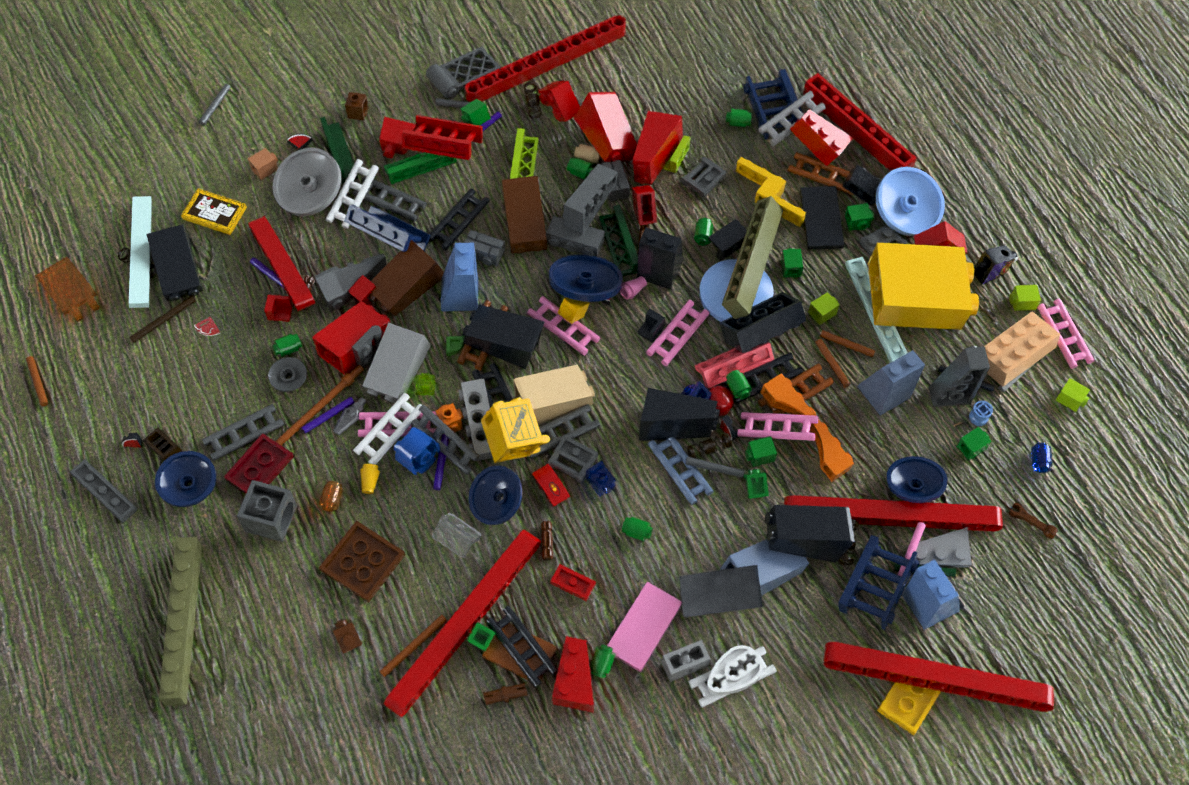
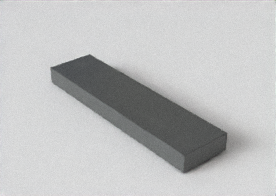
(103, 491)

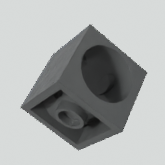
(267, 510)

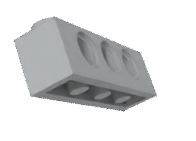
(475, 390)

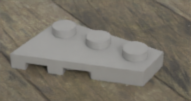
(947, 549)

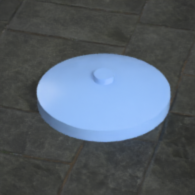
(909, 201)
(714, 286)

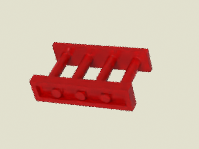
(442, 137)

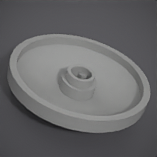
(307, 182)

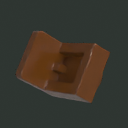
(346, 635)

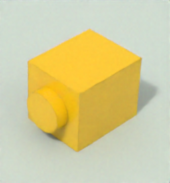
(572, 309)

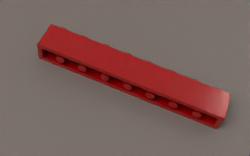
(859, 125)

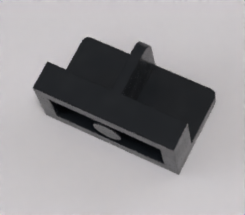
(728, 239)

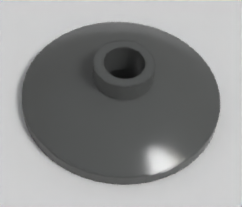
(287, 367)

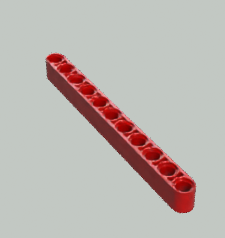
(546, 59)
(909, 514)
(461, 623)
(939, 676)

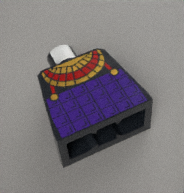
(994, 263)

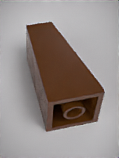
(524, 214)
(405, 279)

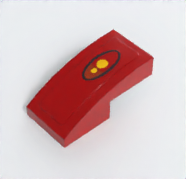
(550, 484)

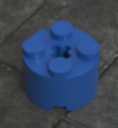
(416, 451)

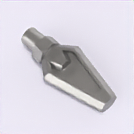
(349, 416)

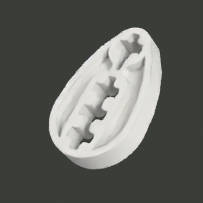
(744, 678)

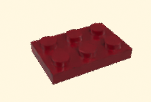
(259, 463)

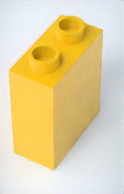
(921, 286)

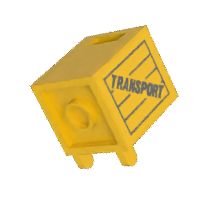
(512, 430)

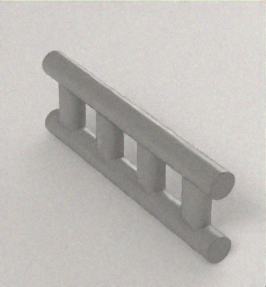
(793, 108)

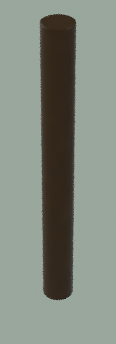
(162, 319)

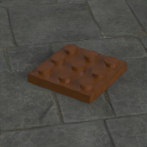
(362, 561)

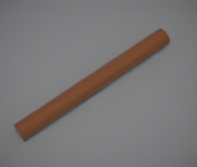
(412, 646)

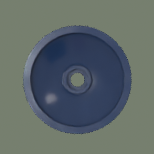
(184, 469)
(916, 479)
(487, 492)

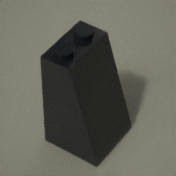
(659, 258)
(175, 262)
(503, 334)
(676, 416)
(810, 531)

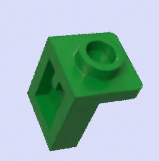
(756, 484)

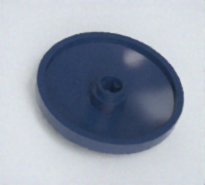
(585, 278)

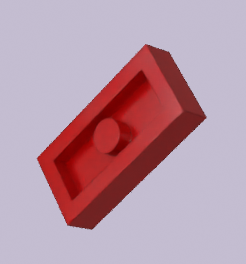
(573, 582)

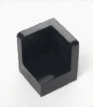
(652, 326)

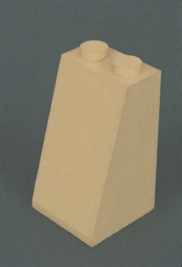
(554, 392)

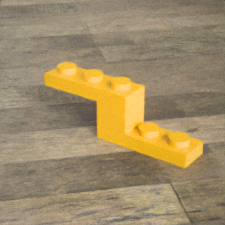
(770, 186)

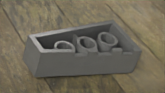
(589, 198)
(961, 378)

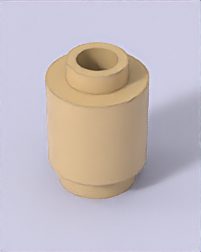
(587, 153)

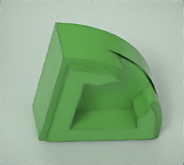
(454, 344)

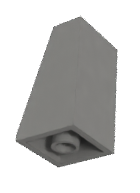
(396, 362)

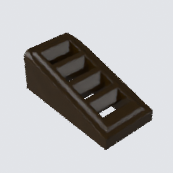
(174, 448)

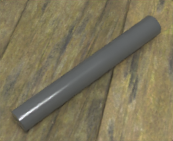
(451, 103)
(203, 120)
(714, 467)

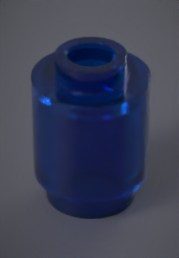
(1041, 457)

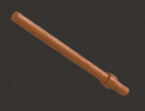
(347, 380)

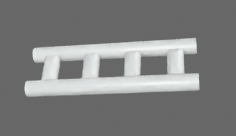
(349, 183)
(388, 441)
(710, 698)

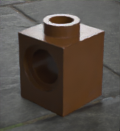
(356, 106)

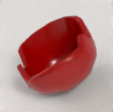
(723, 397)

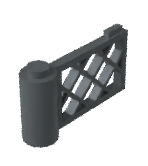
(446, 80)

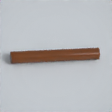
(847, 343)
(832, 362)
(37, 381)

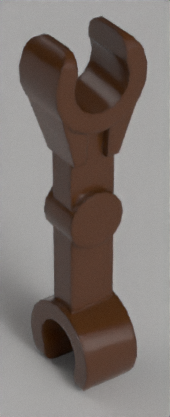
(1048, 530)

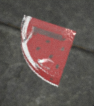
(207, 327)

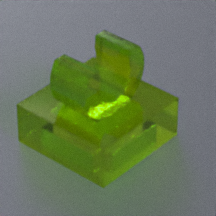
(425, 384)

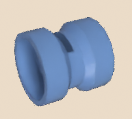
(980, 413)

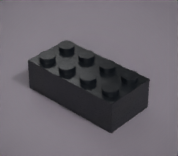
(764, 322)

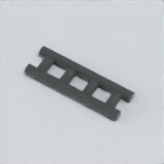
(394, 207)
(231, 431)
(571, 433)
(455, 439)

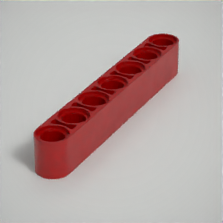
(281, 263)

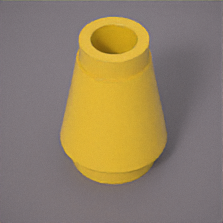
(369, 478)

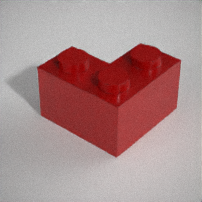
(561, 98)
(941, 235)

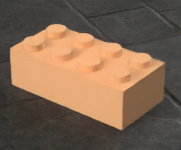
(1020, 348)

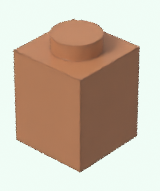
(263, 163)

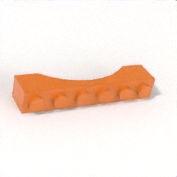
(783, 396)

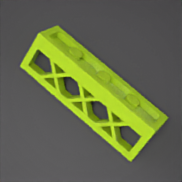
(519, 155)

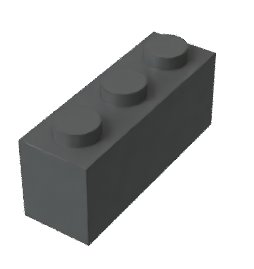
(587, 243)

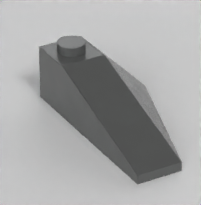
(335, 282)

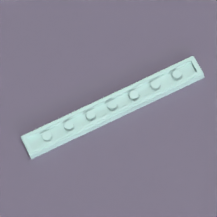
(140, 252)
(887, 335)

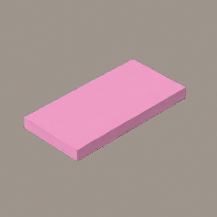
(644, 626)

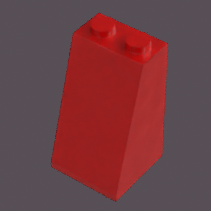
(606, 126)
(656, 145)
(336, 339)

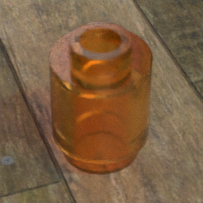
(331, 496)

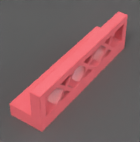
(717, 368)

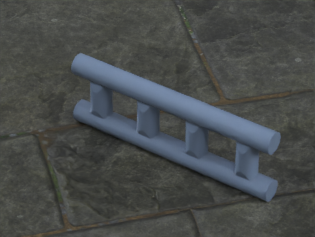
(680, 478)

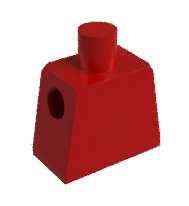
(391, 136)
(643, 201)

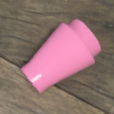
(632, 287)

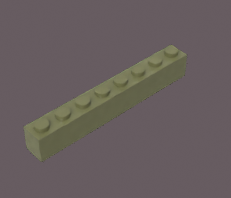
(752, 258)
(180, 622)

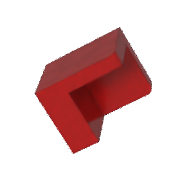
(362, 289)
(278, 308)

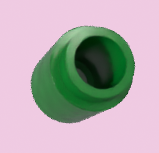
(738, 118)
(579, 167)
(703, 230)
(287, 345)
(738, 384)
(637, 528)
(602, 661)

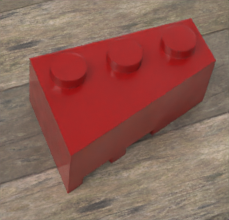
(820, 136)
(573, 678)

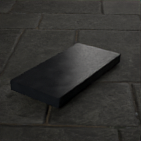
(822, 218)
(720, 591)

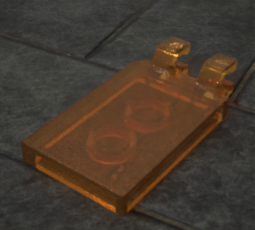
(67, 288)

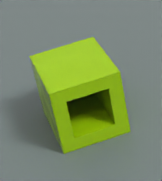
(1025, 297)
(823, 308)
(1073, 395)

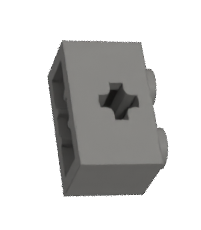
(685, 660)

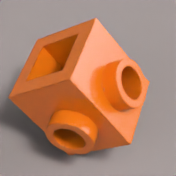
(450, 416)

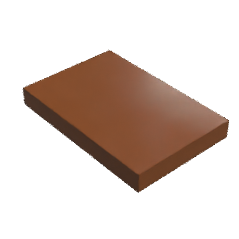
(499, 655)

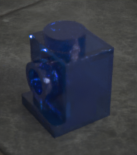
(697, 390)
(600, 485)

